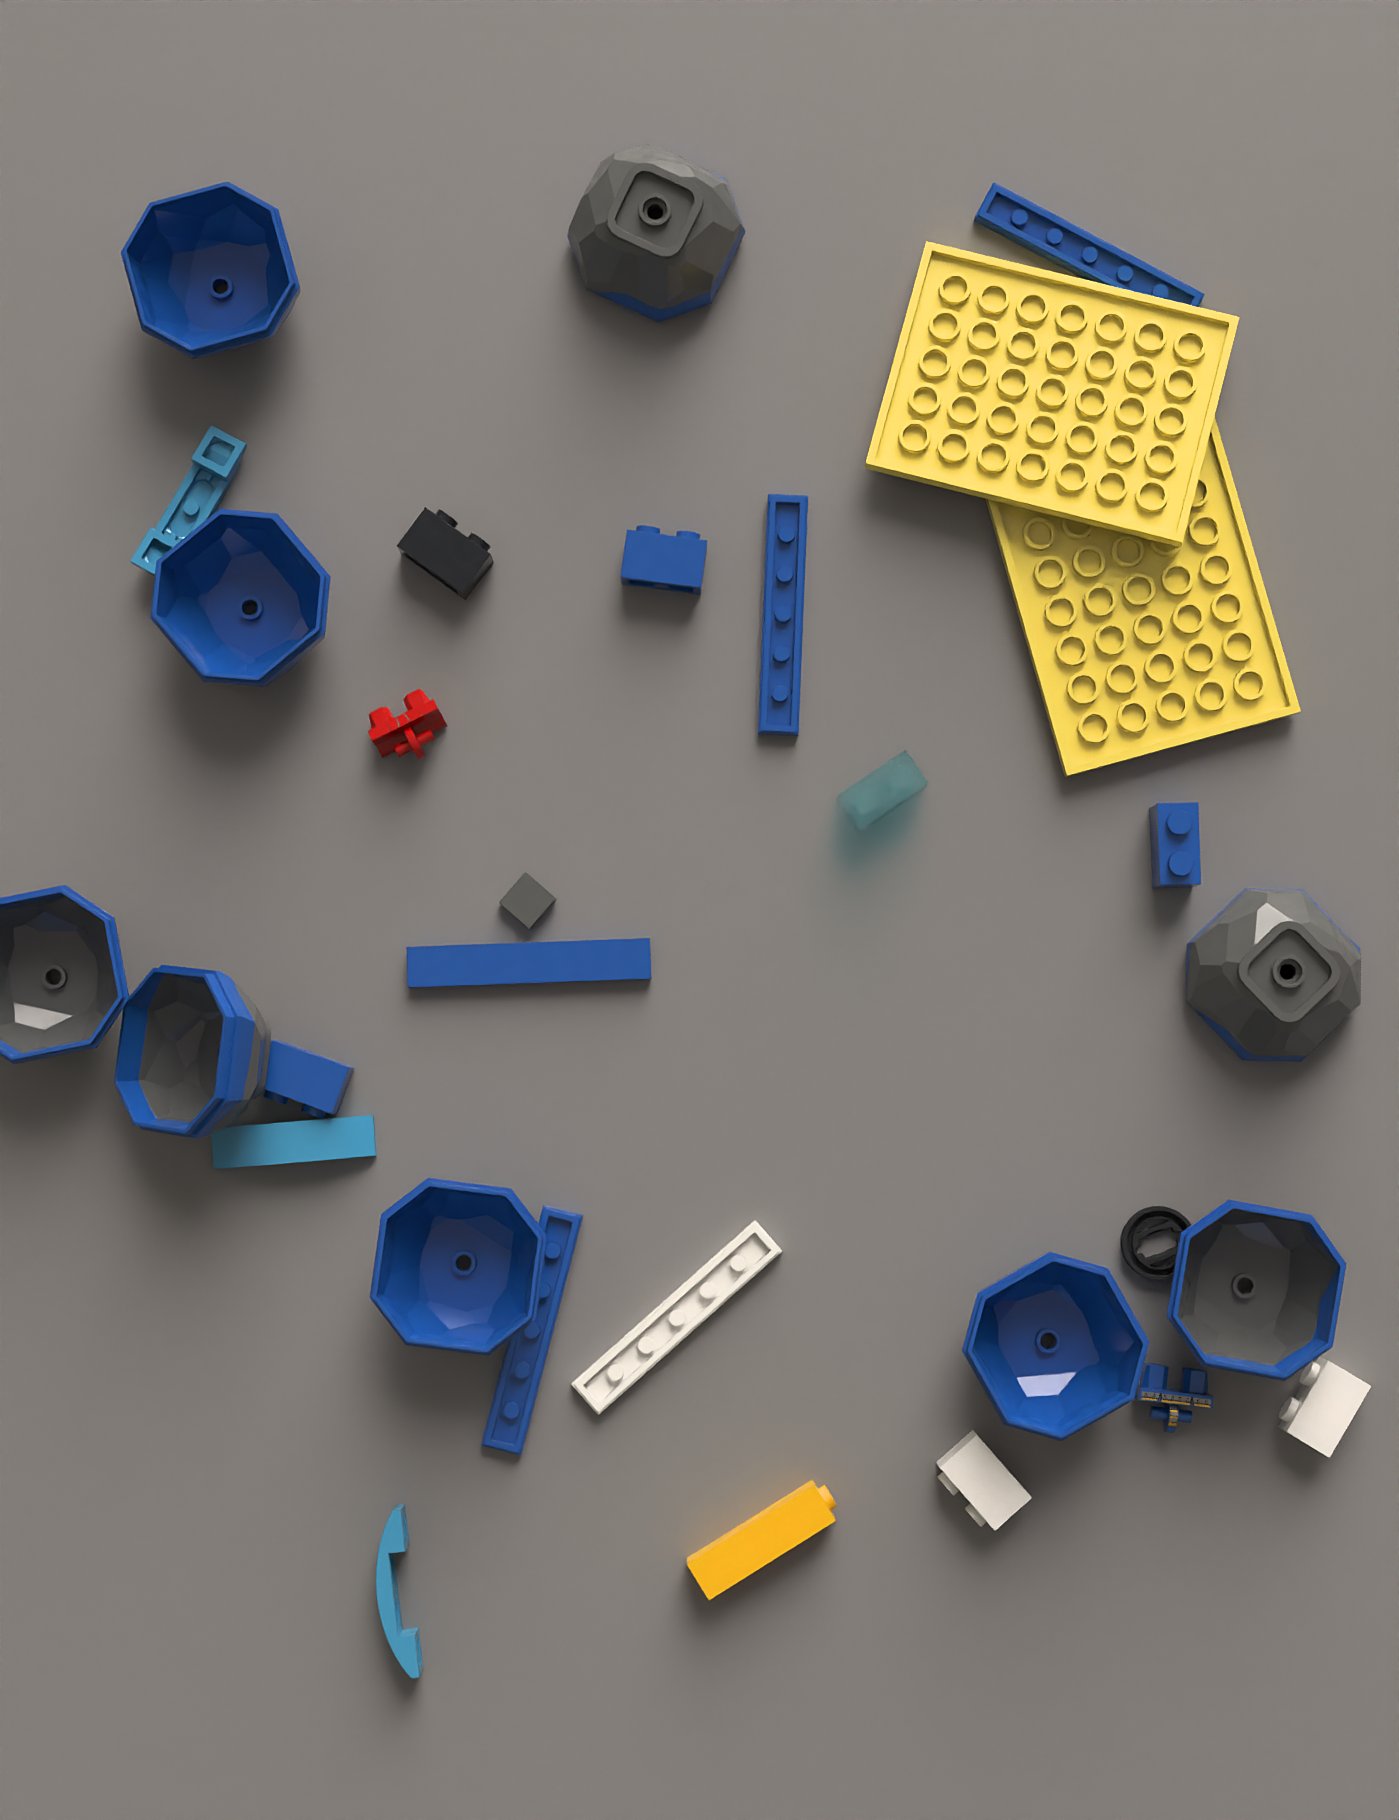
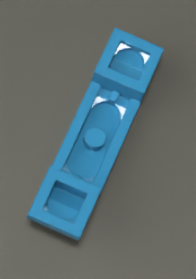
(197, 497)
(294, 1142)
(403, 1642)

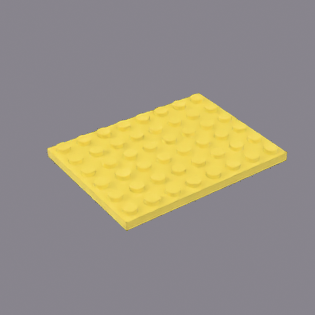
(1052, 393)
(1145, 636)

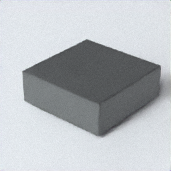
(527, 900)

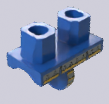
(1192, 1393)

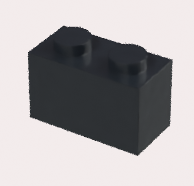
(446, 552)

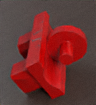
(409, 730)

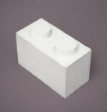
(1323, 1405)
(983, 1481)

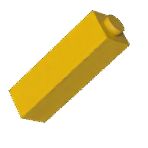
(762, 1538)

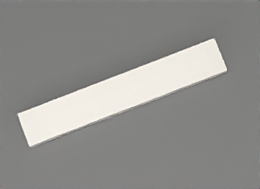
(676, 1317)

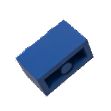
(664, 560)
(1175, 845)
(306, 1079)

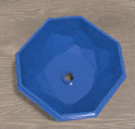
(191, 247)
(220, 570)
(418, 1273)
(1086, 1370)

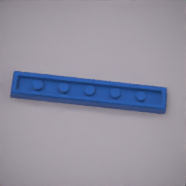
(1076, 248)
(783, 615)
(528, 963)
(529, 1348)

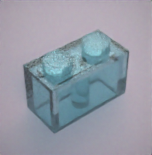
(882, 791)

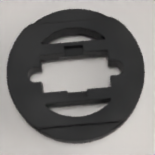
(1130, 1242)

